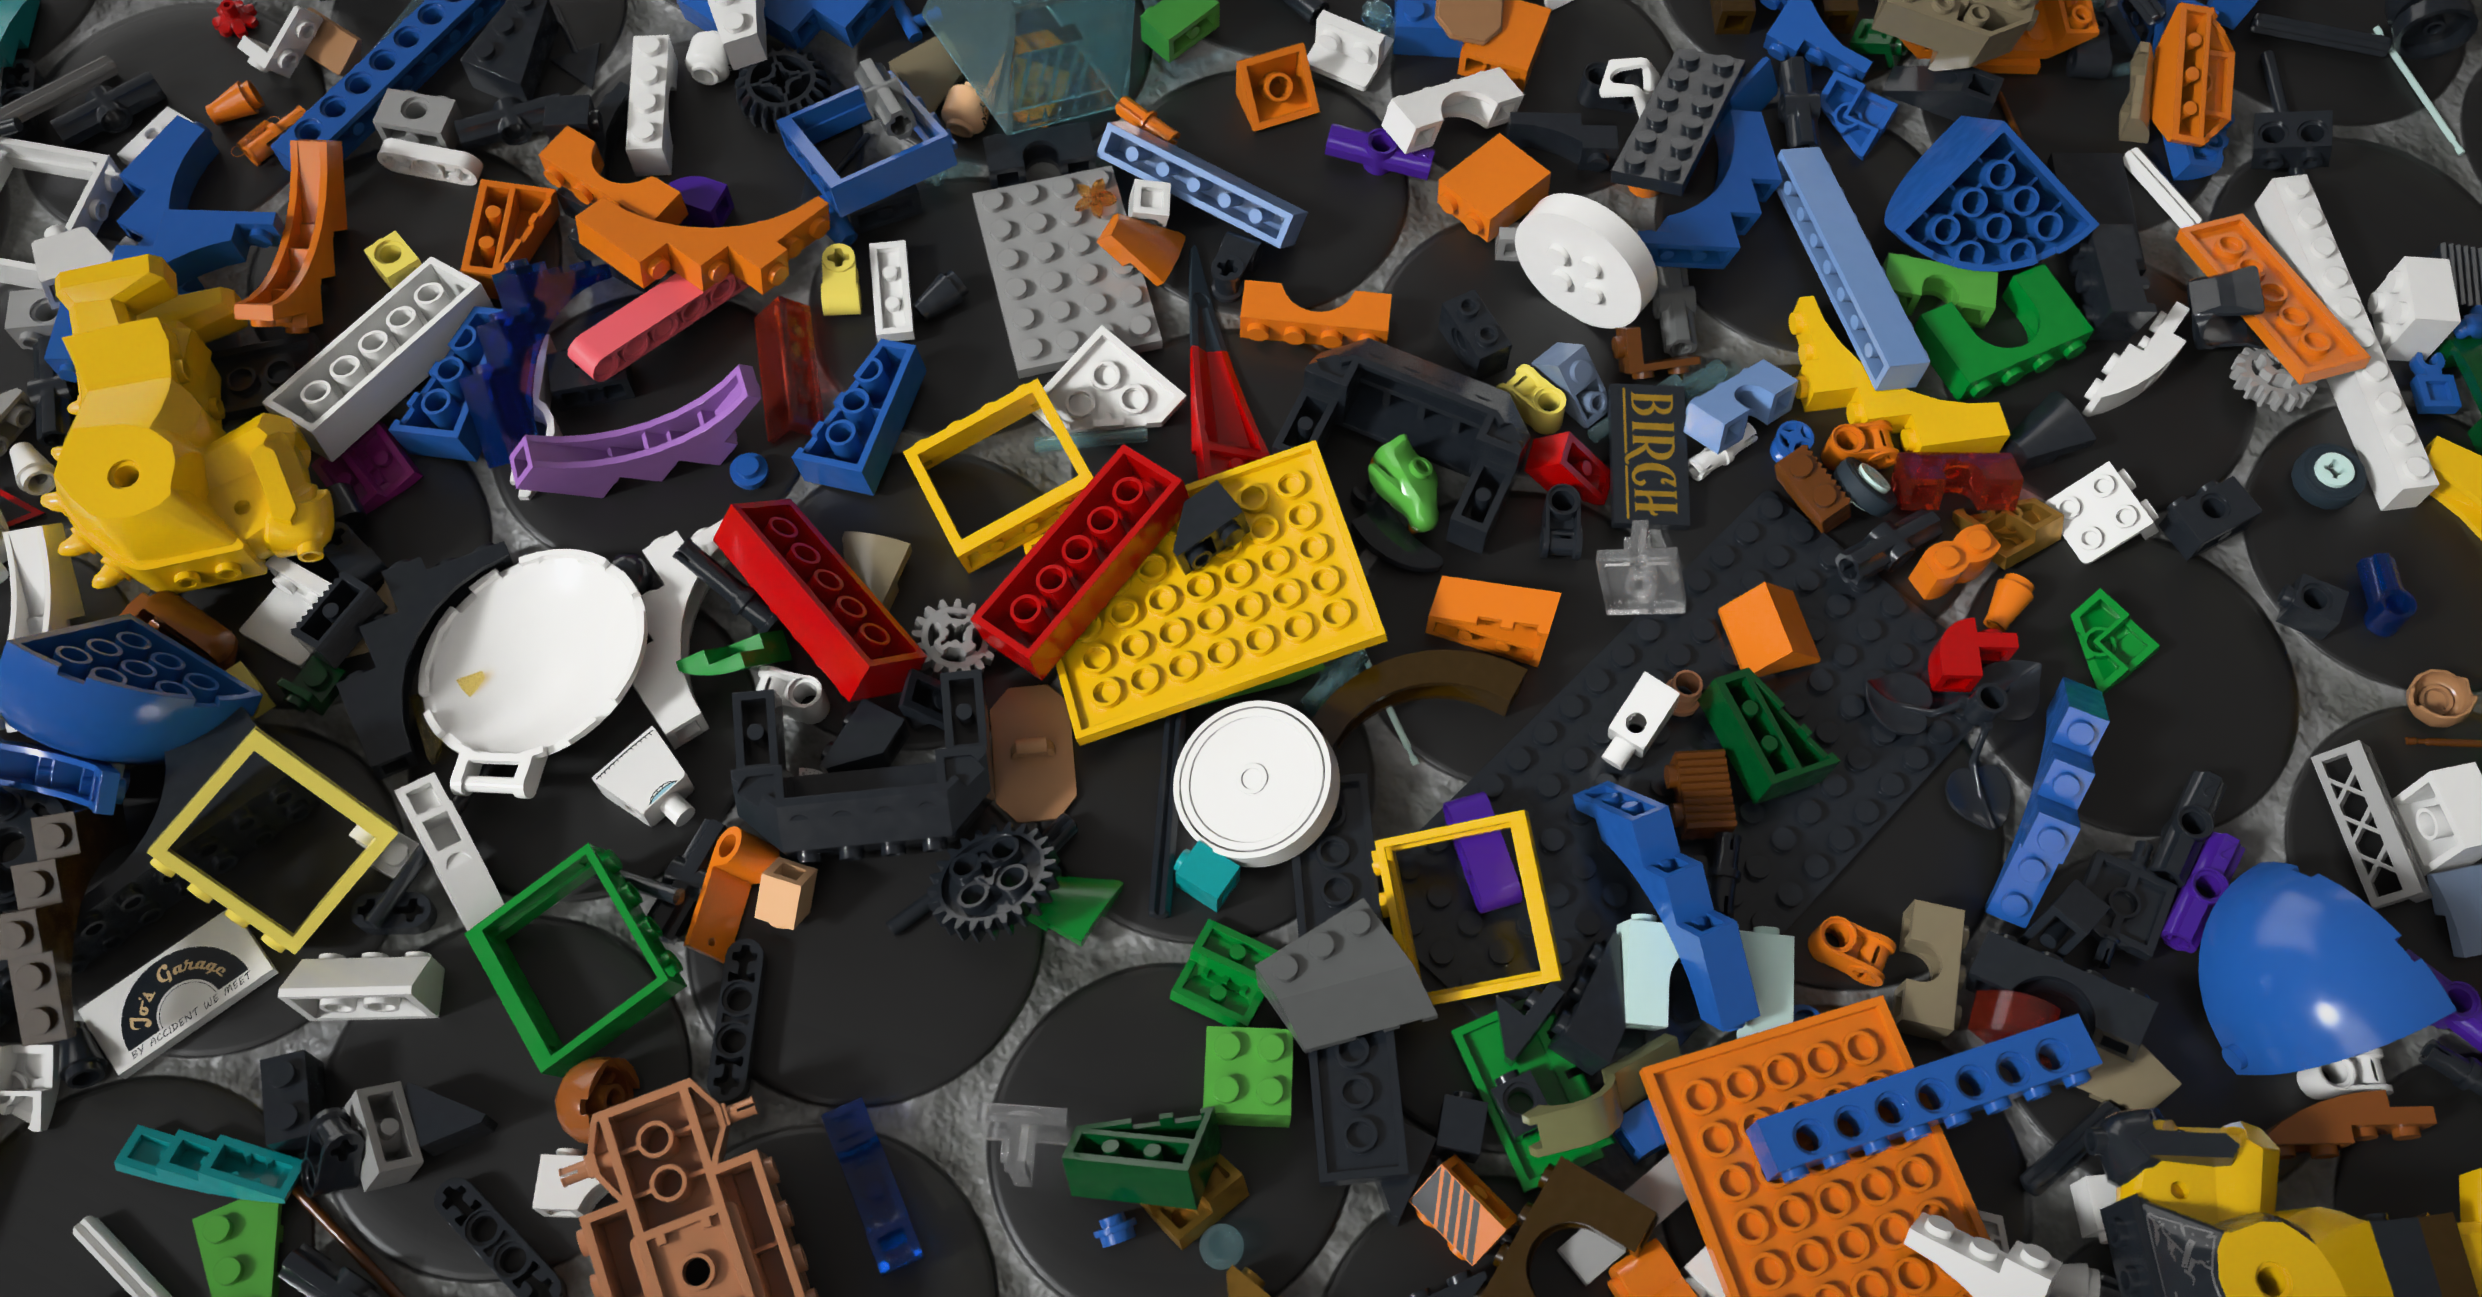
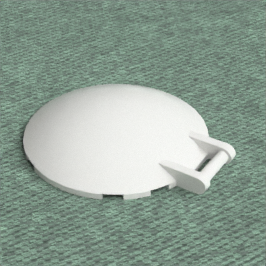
(556, 656)

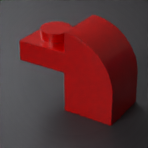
(1961, 651)

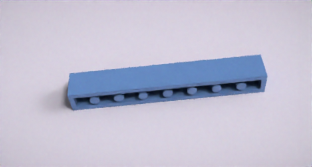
(1850, 271)

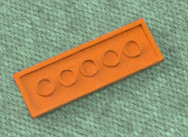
(2295, 321)

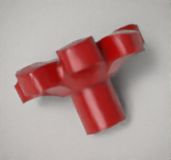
(235, 18)

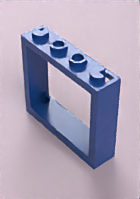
(878, 180)

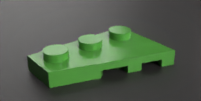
(241, 1248)

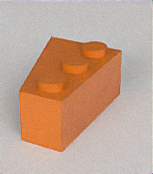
(506, 227)

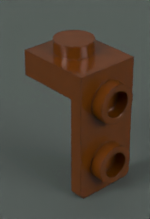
(1629, 352)

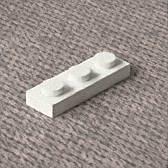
(891, 291)

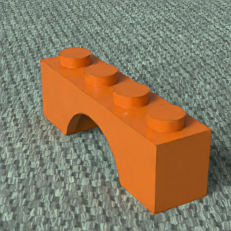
(577, 165)
(1272, 316)

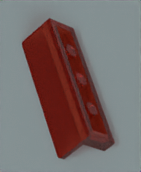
(788, 368)

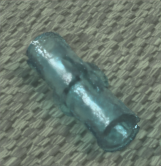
(1332, 679)

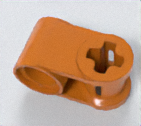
(1863, 441)
(1860, 951)

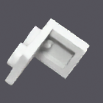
(287, 47)

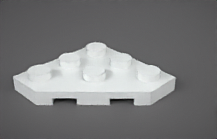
(1110, 389)

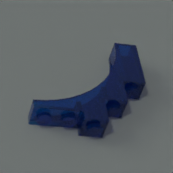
(502, 389)

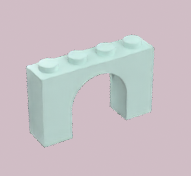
(1650, 957)

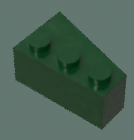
(1761, 738)
(1144, 1162)

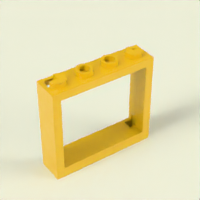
(1025, 521)
(1394, 904)

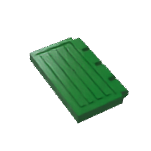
(1484, 1058)

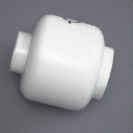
(707, 58)

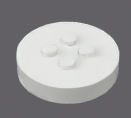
(1586, 260)
(1257, 783)

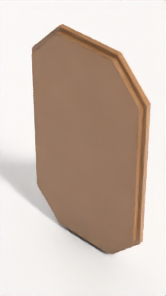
(1470, 19)
(1032, 754)

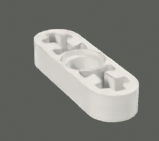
(430, 161)

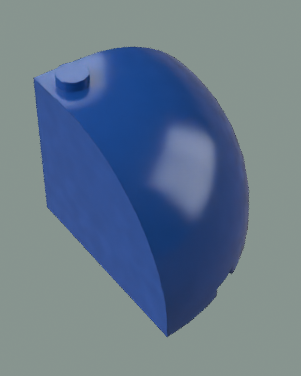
(1985, 202)
(115, 691)
(2307, 974)

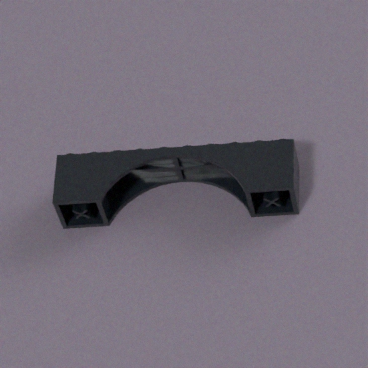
(236, 821)

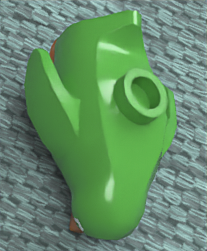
(1406, 483)

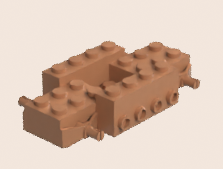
(684, 1202)

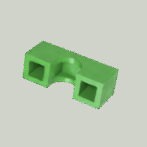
(1969, 290)

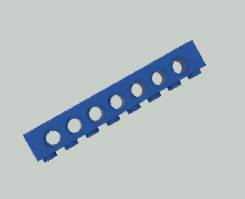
(398, 62)
(2061, 1041)

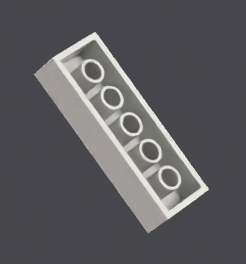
(378, 358)

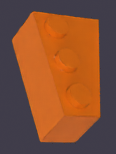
(1494, 617)

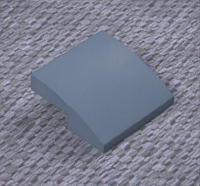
(2459, 899)

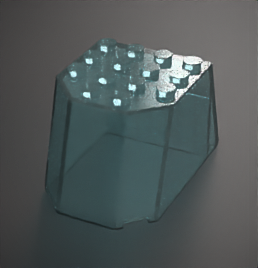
(1038, 57)

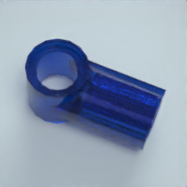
(2386, 599)

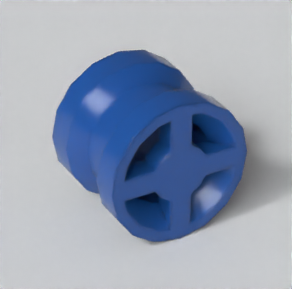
(1792, 433)

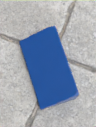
(1754, 89)

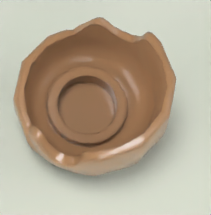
(2440, 698)

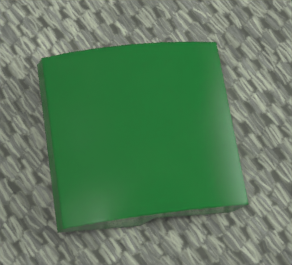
(1222, 976)

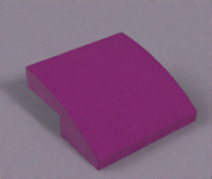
(373, 466)

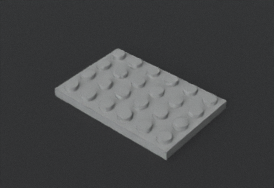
(1055, 276)

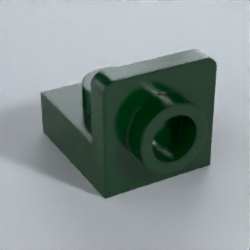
(1874, 42)
(313, 686)

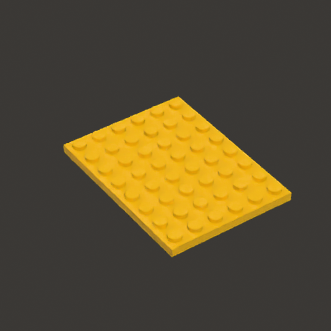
(1244, 619)

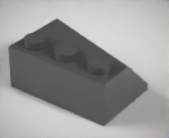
(1343, 981)

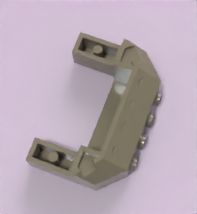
(1957, 30)

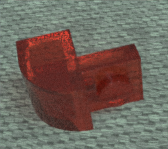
(2007, 1013)

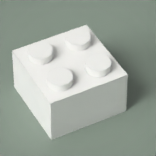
(2414, 308)
(2444, 817)

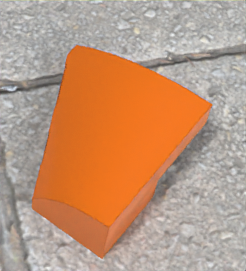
(1143, 245)

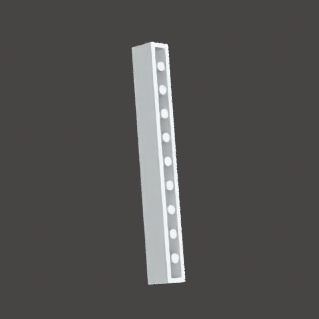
(2365, 397)

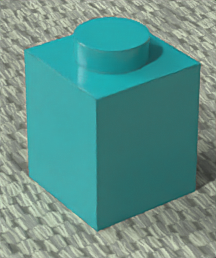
(1206, 875)

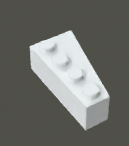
(741, 30)

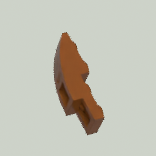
(2346, 1119)

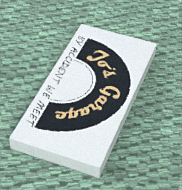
(176, 993)

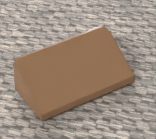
(334, 47)

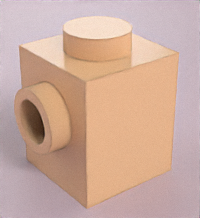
(785, 893)

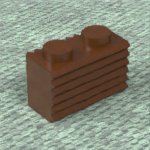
(1813, 489)
(1700, 793)

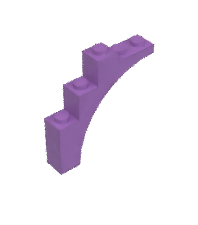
(646, 451)

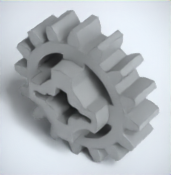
(2268, 381)
(955, 625)

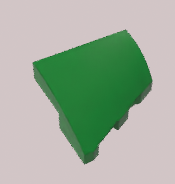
(2110, 640)
(749, 653)
(1077, 906)

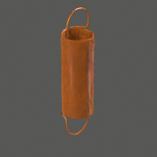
(252, 135)

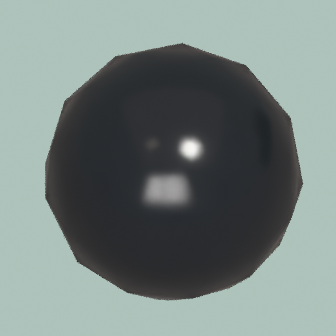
(637, 570)

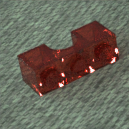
(1985, 478)

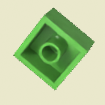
(1249, 1075)

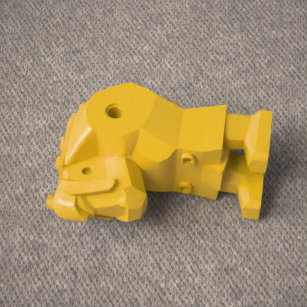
(147, 454)

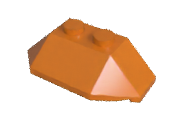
(2192, 77)

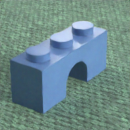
(1722, 413)

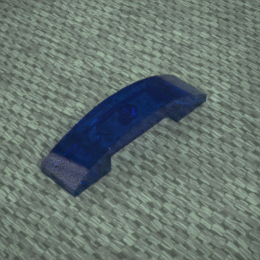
(873, 1187)

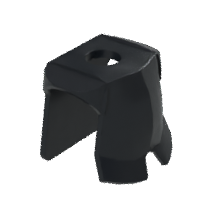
(2217, 307)

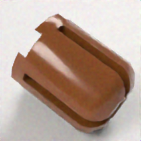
(186, 625)

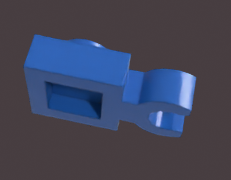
(2431, 389)

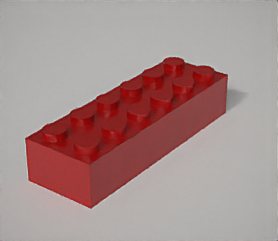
(1081, 561)
(818, 598)

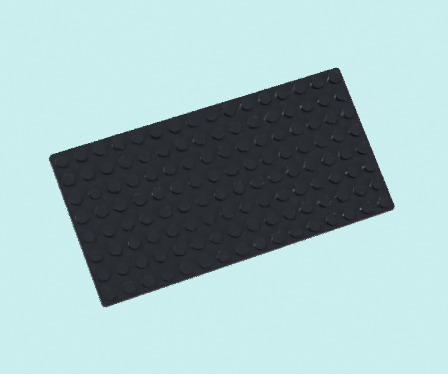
(1788, 842)

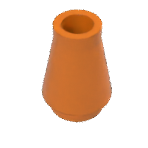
(235, 103)
(2009, 599)

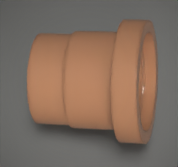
(1687, 704)

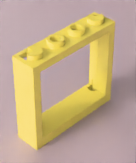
(238, 909)

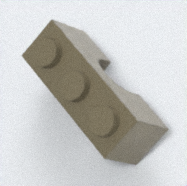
(1937, 937)

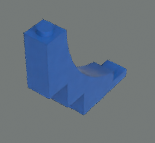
(800, 20)
(165, 179)
(1709, 231)
(192, 246)
(1676, 885)

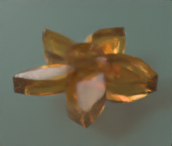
(1095, 198)

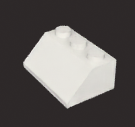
(365, 987)

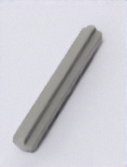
(60, 90)

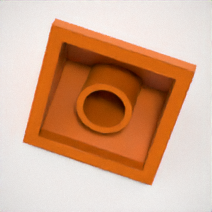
(1276, 87)
(1768, 630)

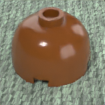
(590, 1089)

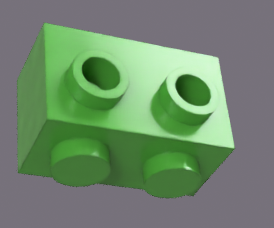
(1178, 25)

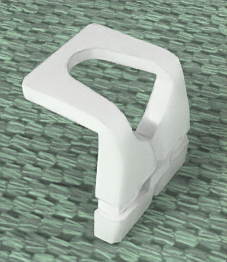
(1641, 97)

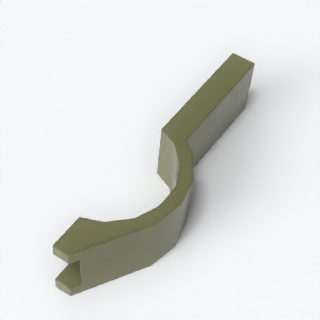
(1601, 1114)

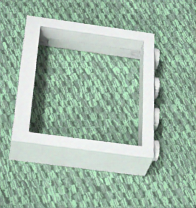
(92, 206)

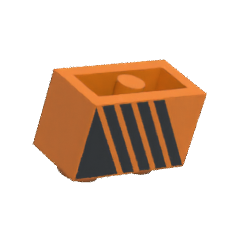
(1463, 1210)

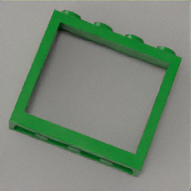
(513, 988)

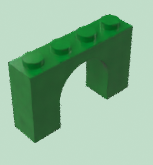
(1976, 367)

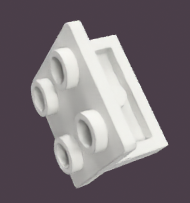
(1347, 51)

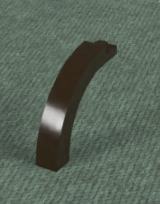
(1419, 676)

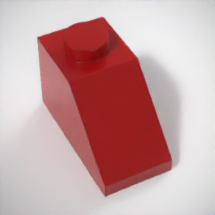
(1568, 461)

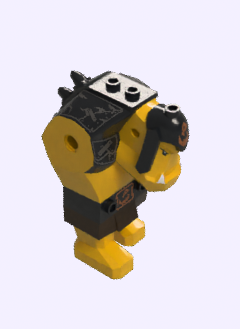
(2204, 1223)

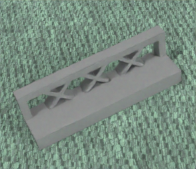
(2386, 819)

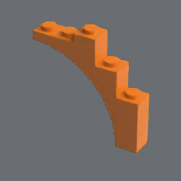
(306, 251)
(701, 255)

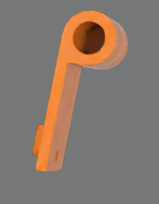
(733, 868)

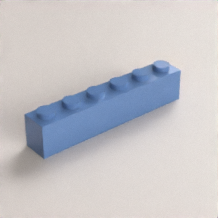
(1202, 184)

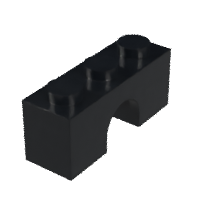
(1064, 146)

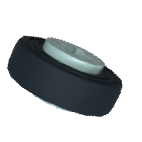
(2314, 475)
(1865, 487)

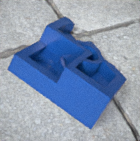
(1856, 112)
(2197, 162)

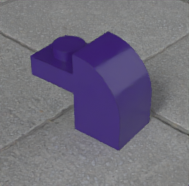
(705, 200)

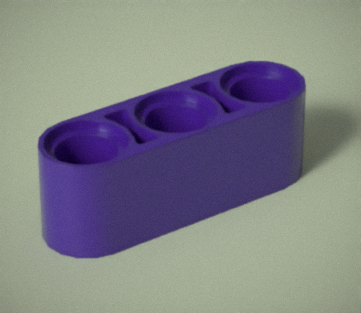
(1483, 856)

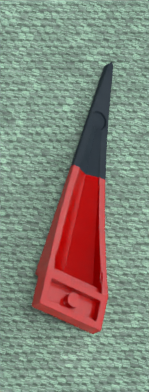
(1220, 417)

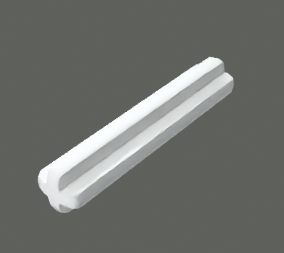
(2160, 188)
(117, 1259)

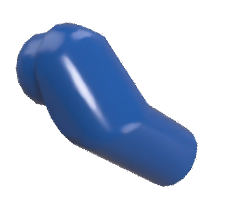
(2470, 325)

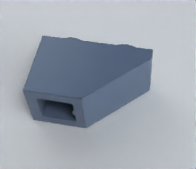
(1574, 373)

